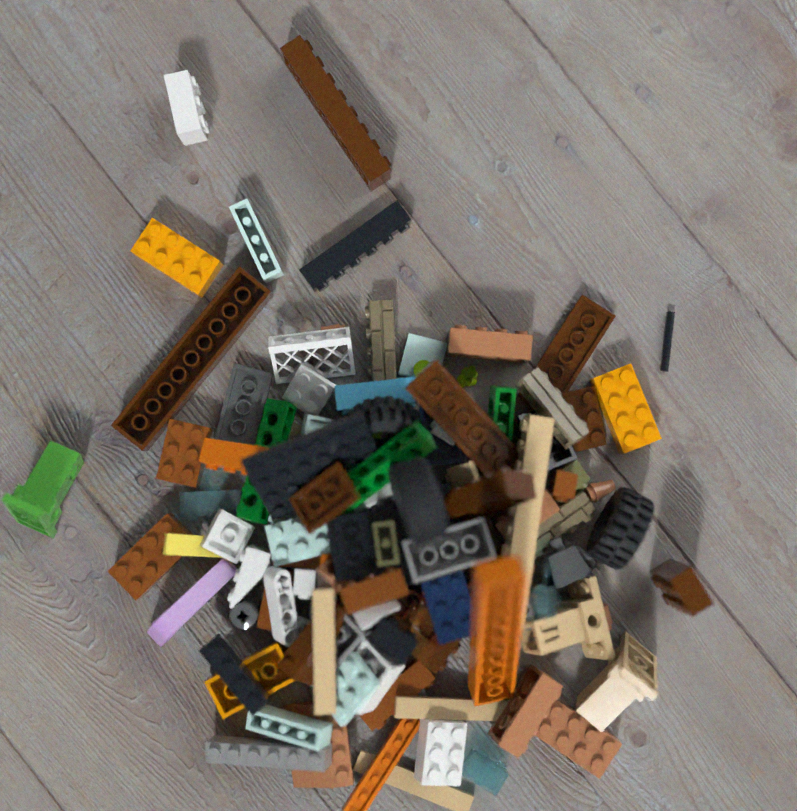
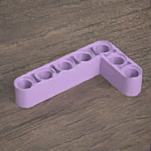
(191, 601)

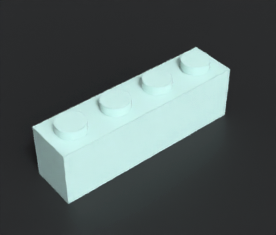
(256, 241)
(291, 727)

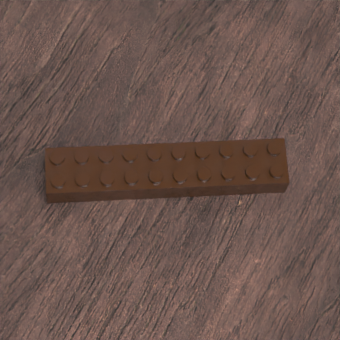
(192, 359)

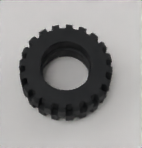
(386, 415)
(620, 528)

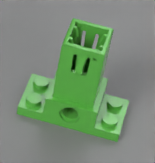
(40, 498)

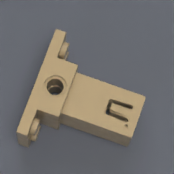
(577, 621)
(619, 683)

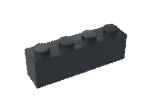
(235, 674)

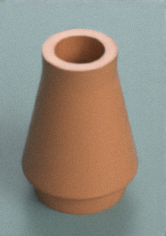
(599, 490)

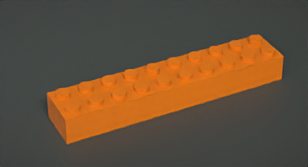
(496, 629)

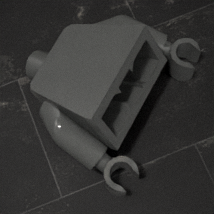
(565, 564)

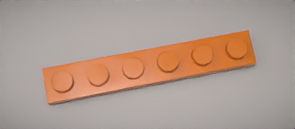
(382, 765)

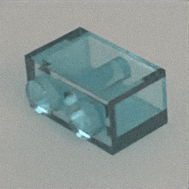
(484, 771)

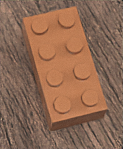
(489, 345)
(525, 711)
(578, 738)

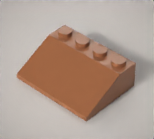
(341, 770)

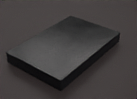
(351, 546)

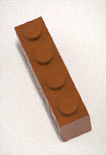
(408, 683)

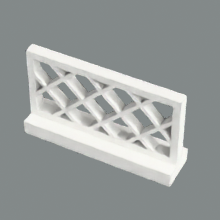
(310, 342)

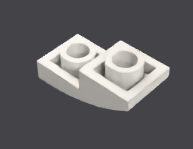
(373, 616)

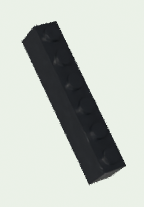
(355, 246)

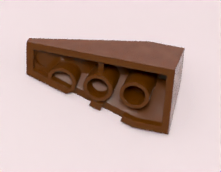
(299, 657)

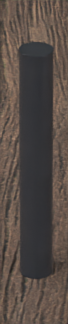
(667, 341)

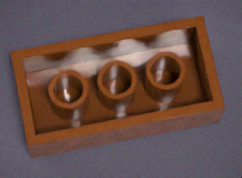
(145, 560)

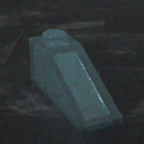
(545, 601)

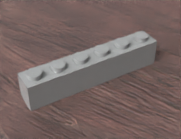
(266, 753)

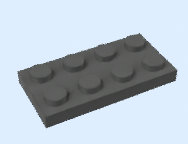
(243, 405)

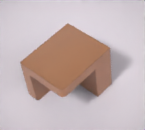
(326, 577)

